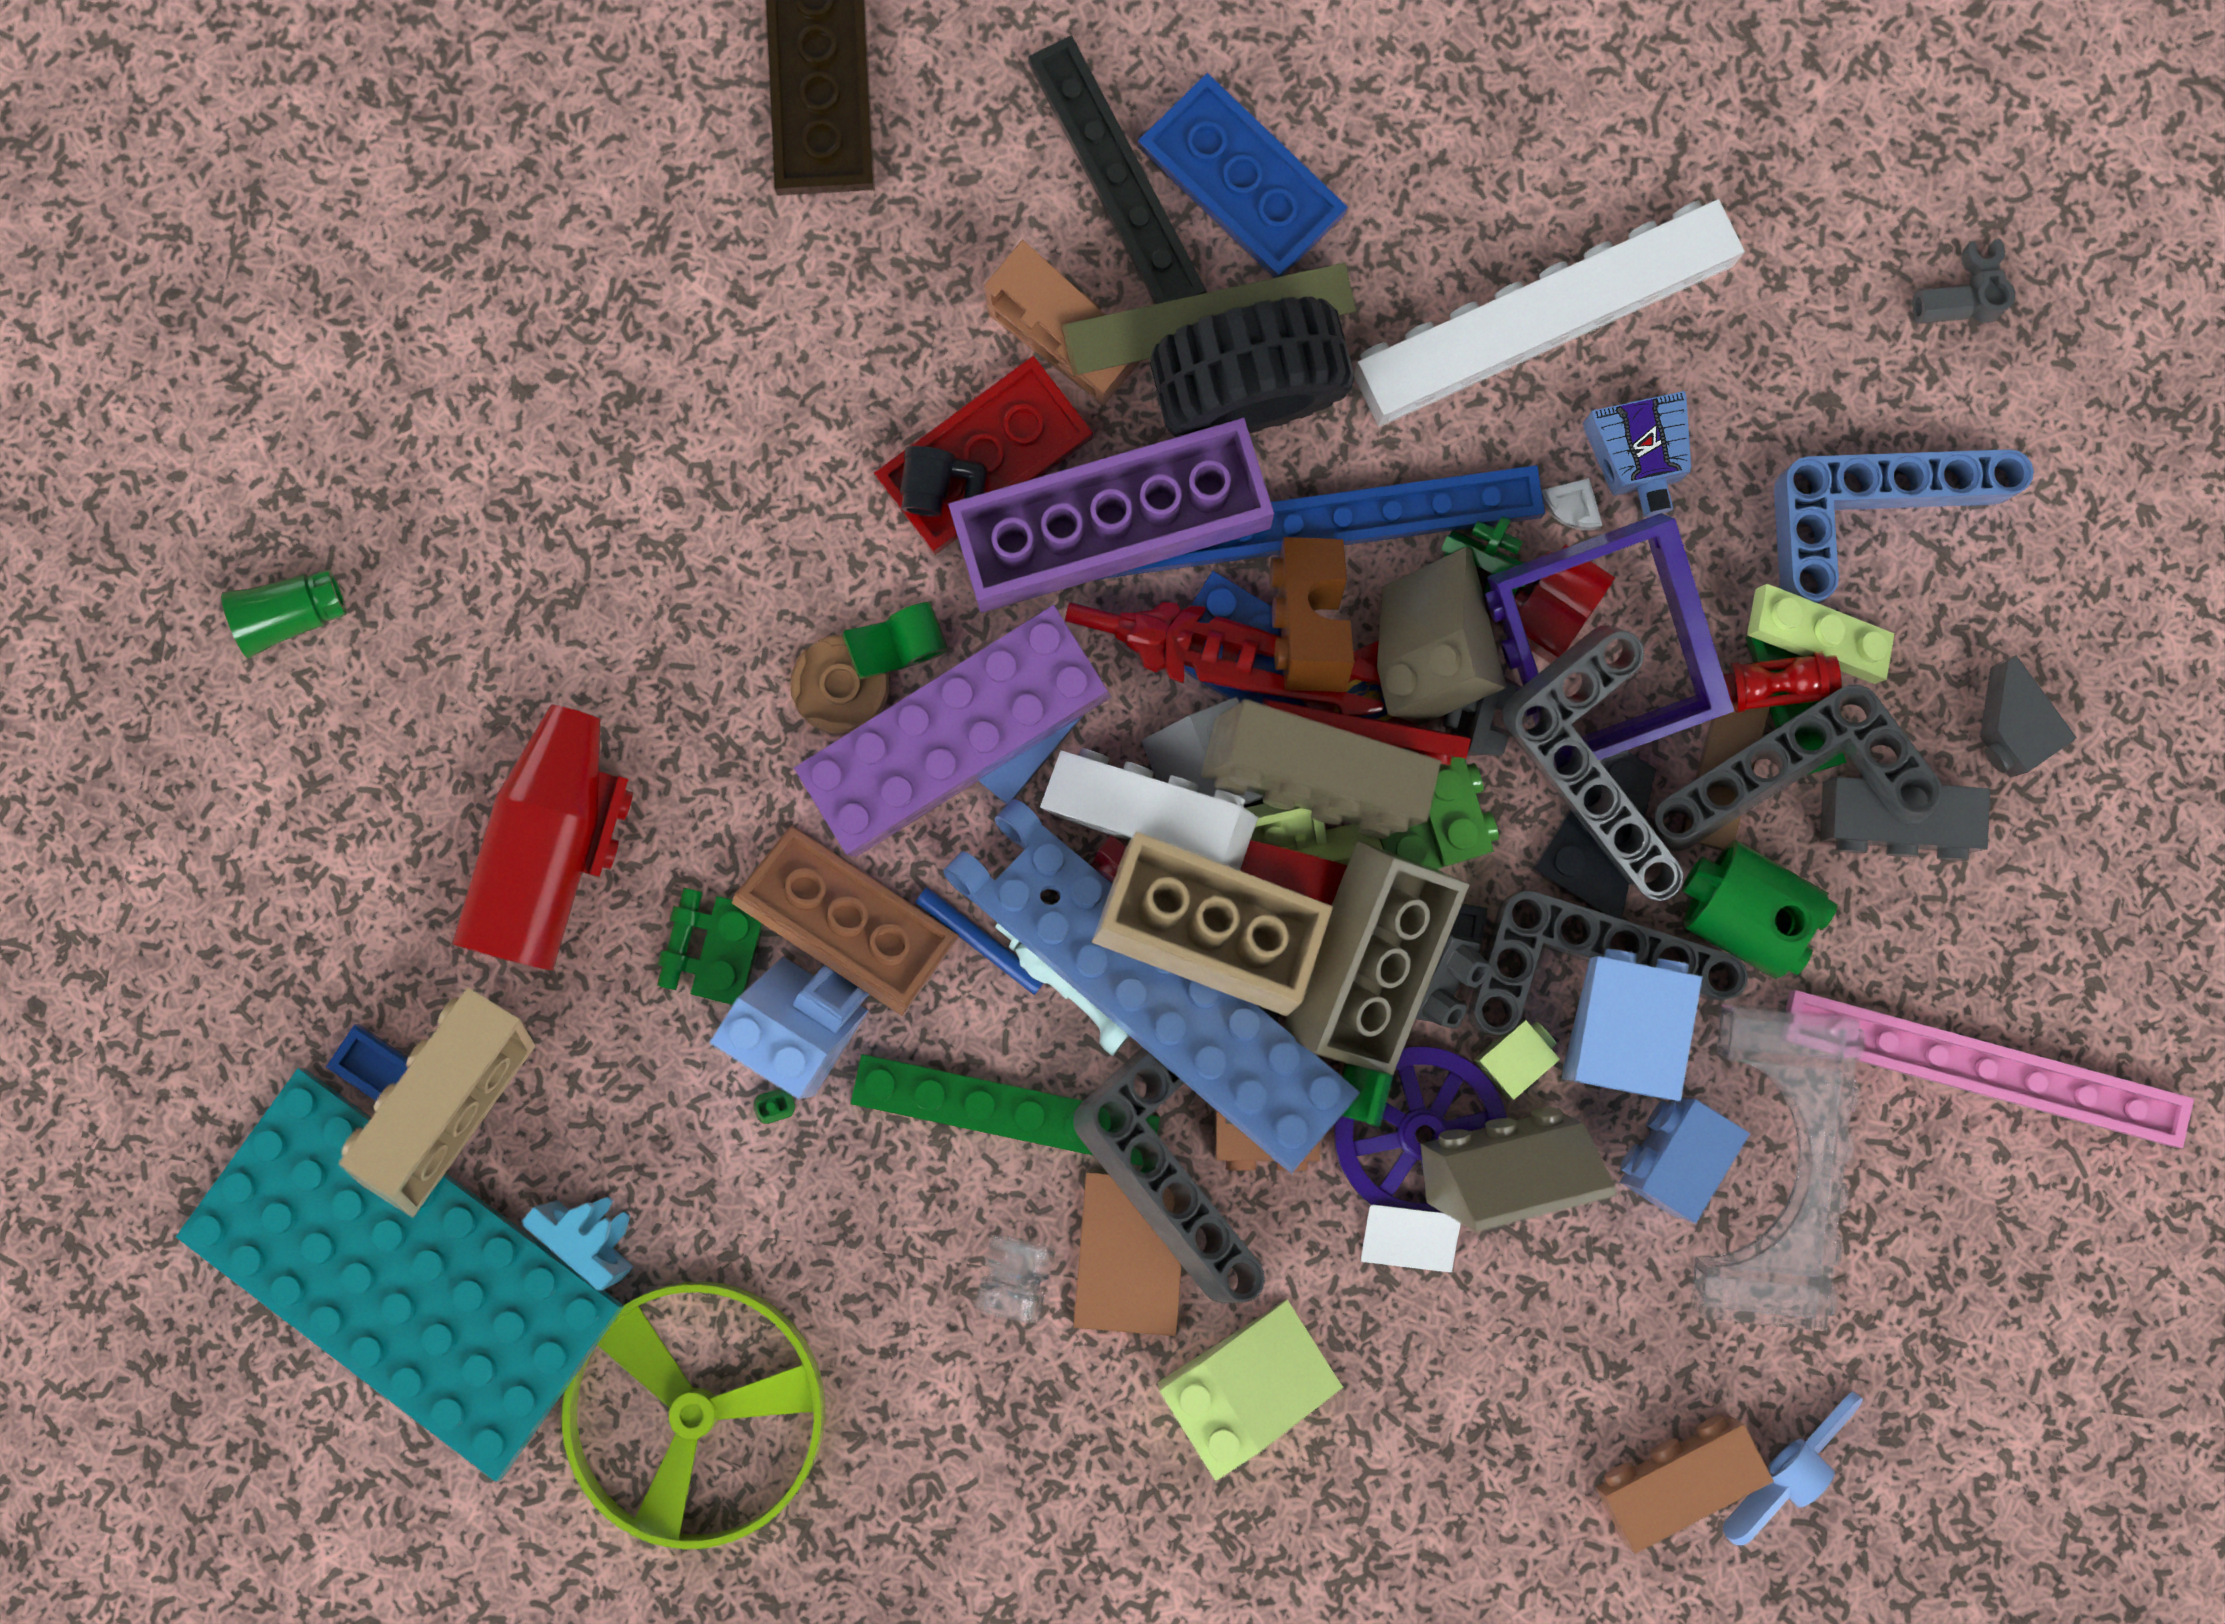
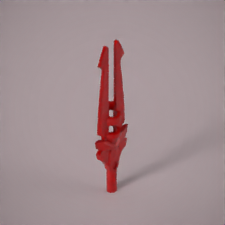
(1176, 638)

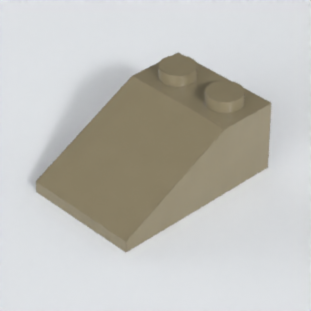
(1436, 641)

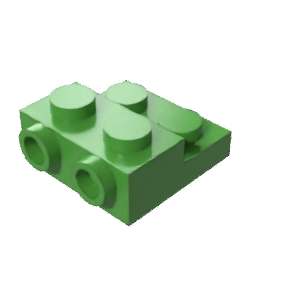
(1455, 822)

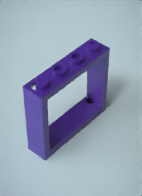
(1687, 615)

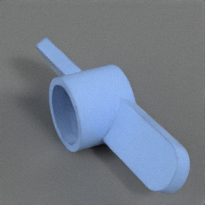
(1797, 1476)

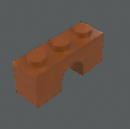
(1312, 648)

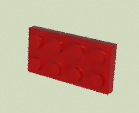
(1013, 428)

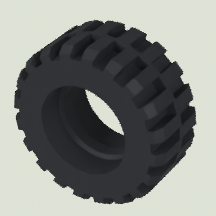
(1254, 365)

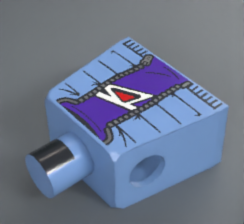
(1643, 448)

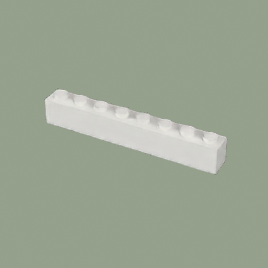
(1548, 311)

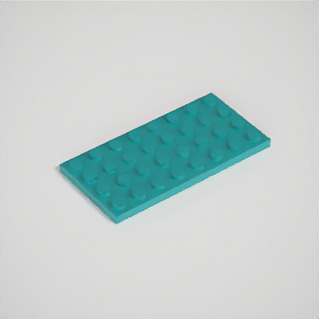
(433, 1311)

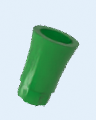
(282, 610)

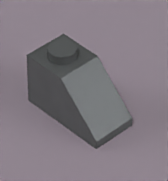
(2020, 721)

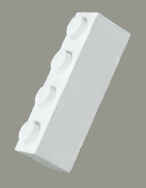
(1130, 801)

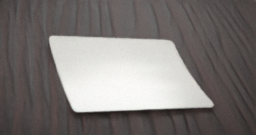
(1410, 1238)

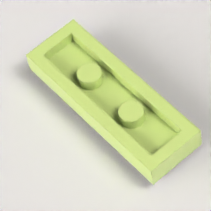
(1811, 627)

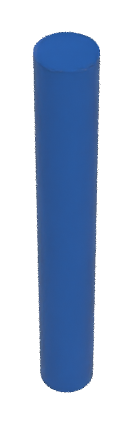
(977, 938)

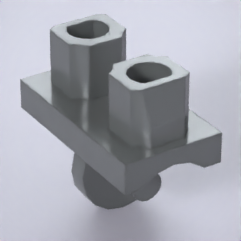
(1475, 722)
(1457, 965)

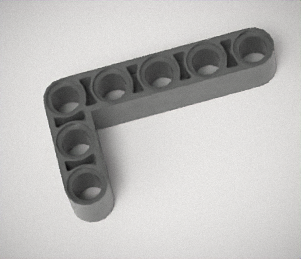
(1796, 762)
(1584, 768)
(1596, 938)
(1162, 1170)

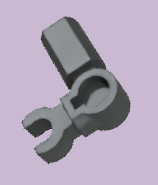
(1984, 298)

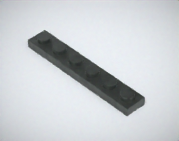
(1115, 172)

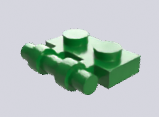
(726, 953)

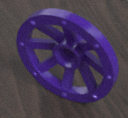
(1409, 1122)

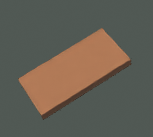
(845, 919)

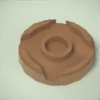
(849, 698)

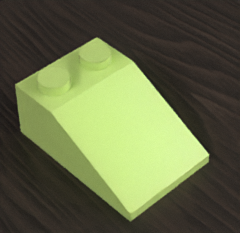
(1249, 1389)

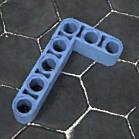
(1877, 491)

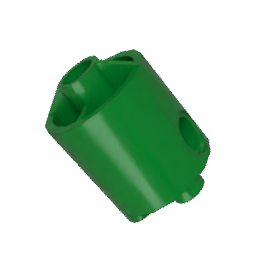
(1738, 906)

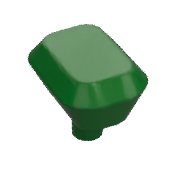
(774, 1106)

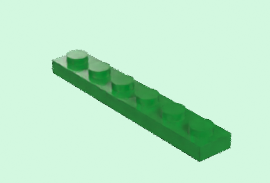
(974, 1104)

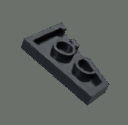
(1576, 860)

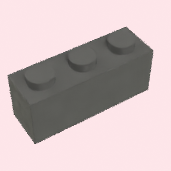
(1858, 818)

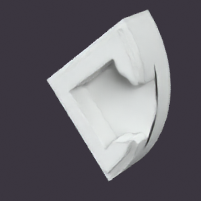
(1573, 505)

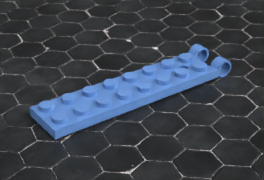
(1206, 1037)

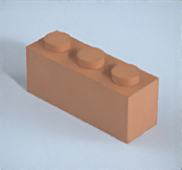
(1683, 1482)

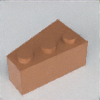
(1035, 303)

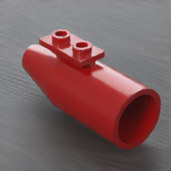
(540, 837)

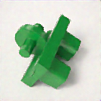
(1487, 556)

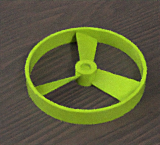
(692, 1415)

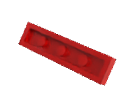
(1433, 743)

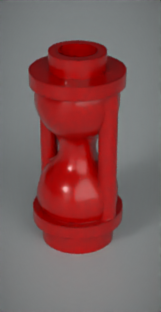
(1803, 679)

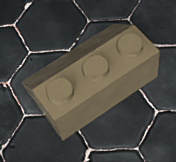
(1514, 1170)

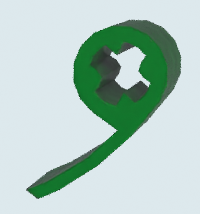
(898, 643)
(1373, 1094)

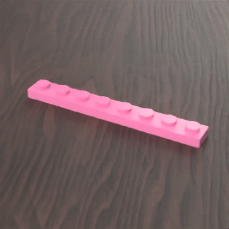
(2013, 1075)

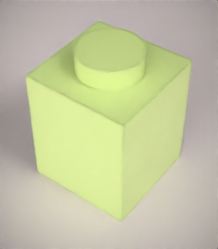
(1518, 1058)

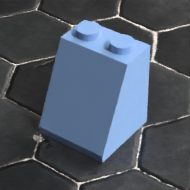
(1633, 1026)
(778, 1038)

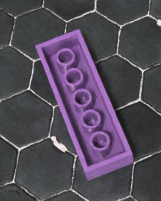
(1112, 515)
(952, 732)

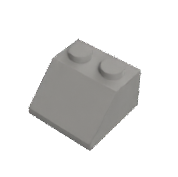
(1183, 747)

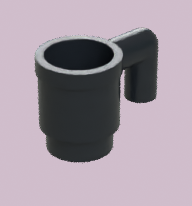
(928, 479)

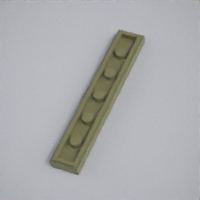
(1133, 333)

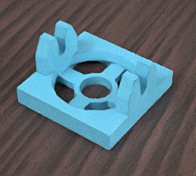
(583, 1239)

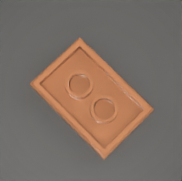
(1124, 1267)

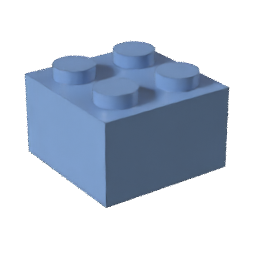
(1682, 1157)

